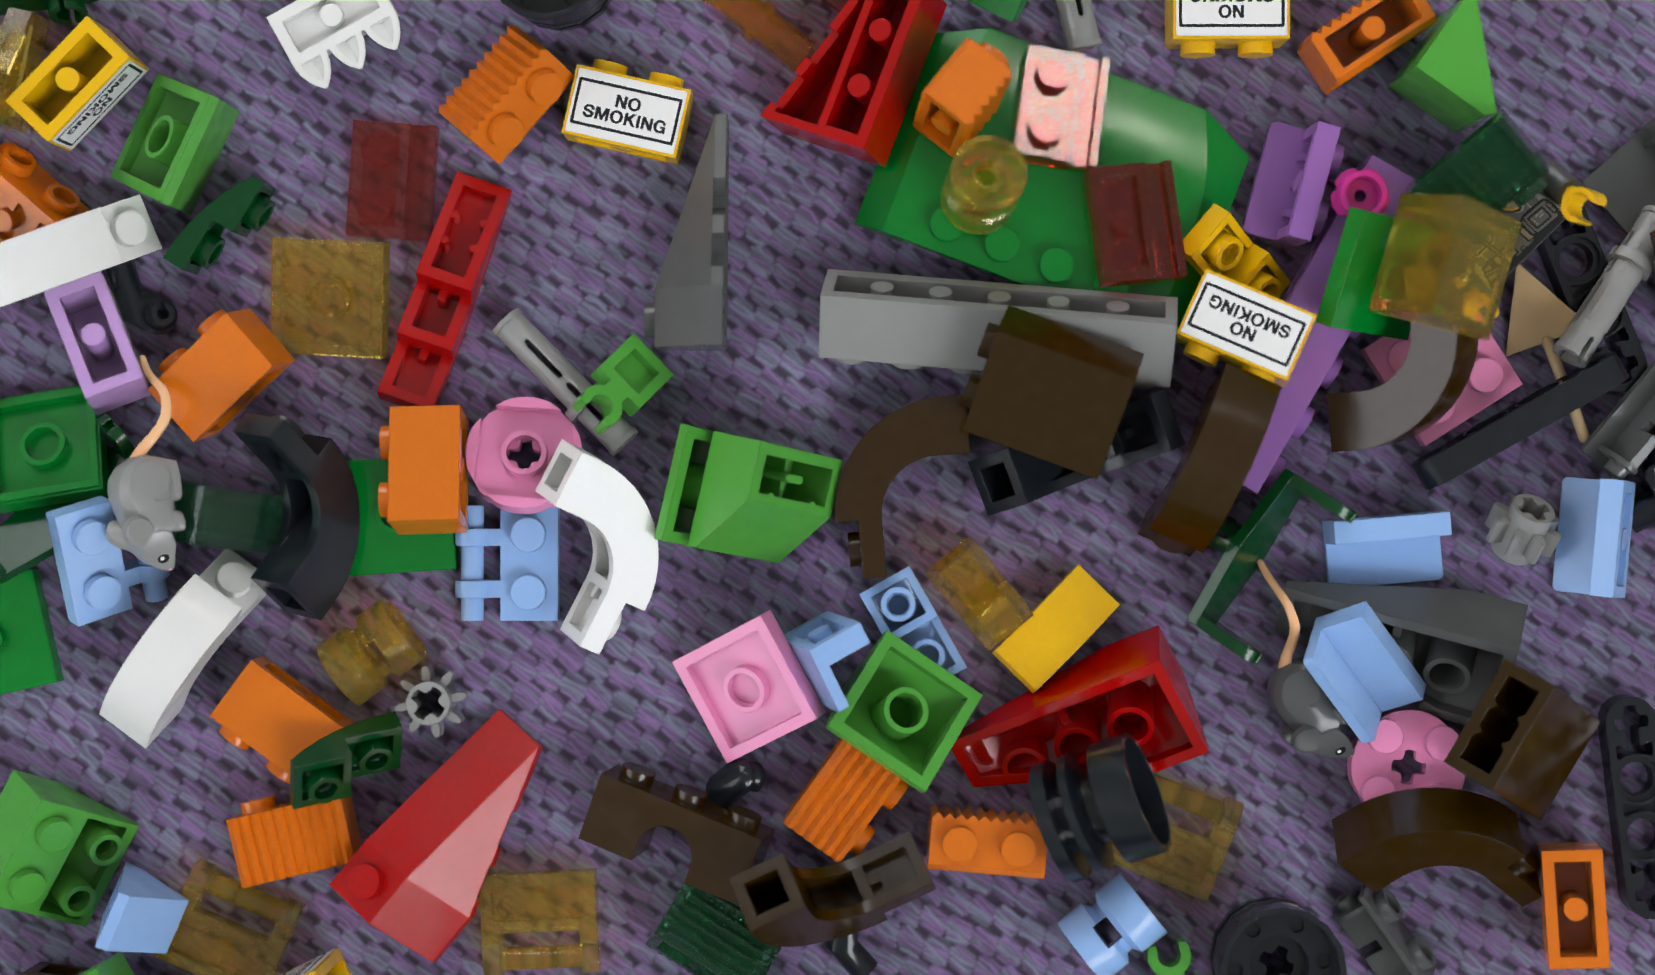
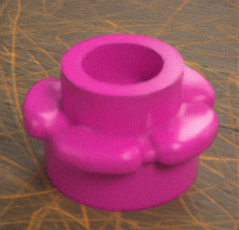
(1364, 180)

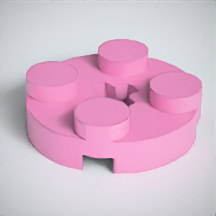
(503, 432)
(1397, 732)

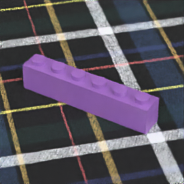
(1319, 359)

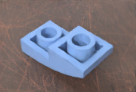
(906, 612)

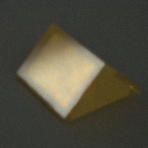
(1445, 263)

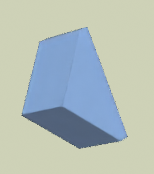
(140, 914)

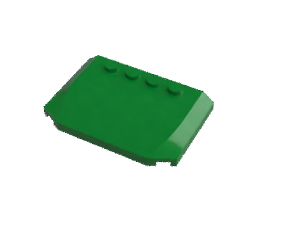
(1050, 227)

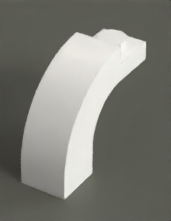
(75, 248)
(621, 536)
(177, 647)

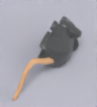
(1296, 697)

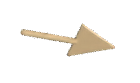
(1539, 319)

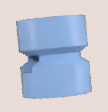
(1127, 914)

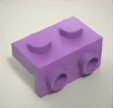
(1291, 183)

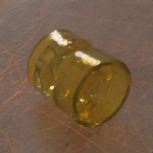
(979, 198)
(354, 662)

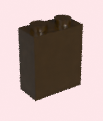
(1050, 390)
(1522, 739)

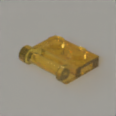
(1192, 858)
(540, 904)
(218, 946)

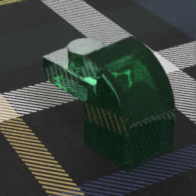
(229, 517)

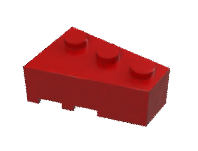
(860, 78)

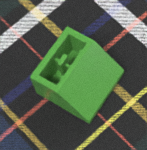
(761, 497)
(57, 848)

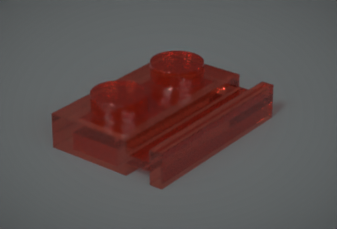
(1060, 107)
(392, 181)
(1135, 223)

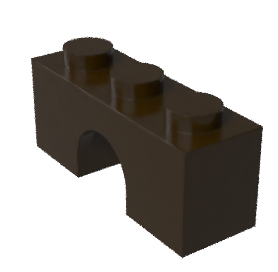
(721, 840)

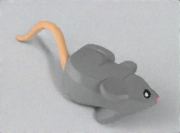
(144, 494)

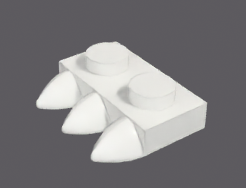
(322, 27)

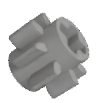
(1522, 529)
(415, 701)

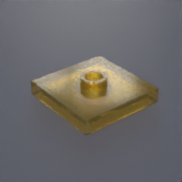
(330, 296)

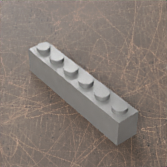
(944, 320)

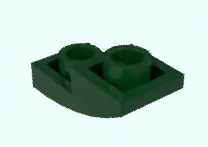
(238, 209)
(326, 767)

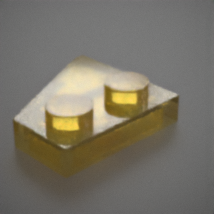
(21, 52)

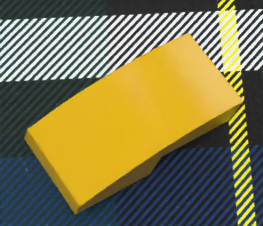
(1225, 248)
(1056, 628)

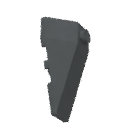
(694, 277)
(1447, 634)

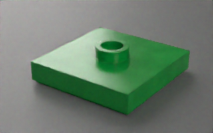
(1355, 276)
(50, 450)
(379, 546)
(26, 635)

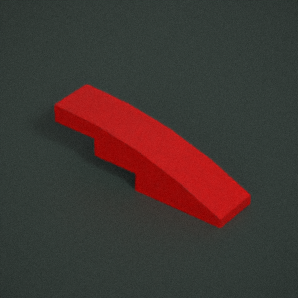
(445, 292)

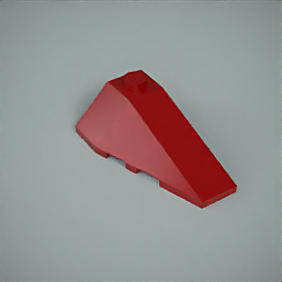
(1115, 690)
(431, 856)

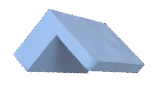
(1595, 536)
(1385, 548)
(821, 644)
(1360, 668)

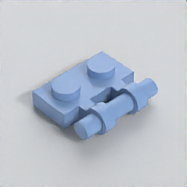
(527, 566)
(92, 569)

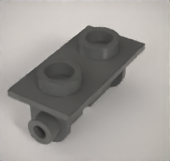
(1627, 431)
(1379, 918)

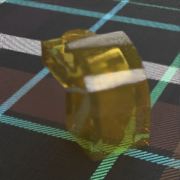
(979, 593)

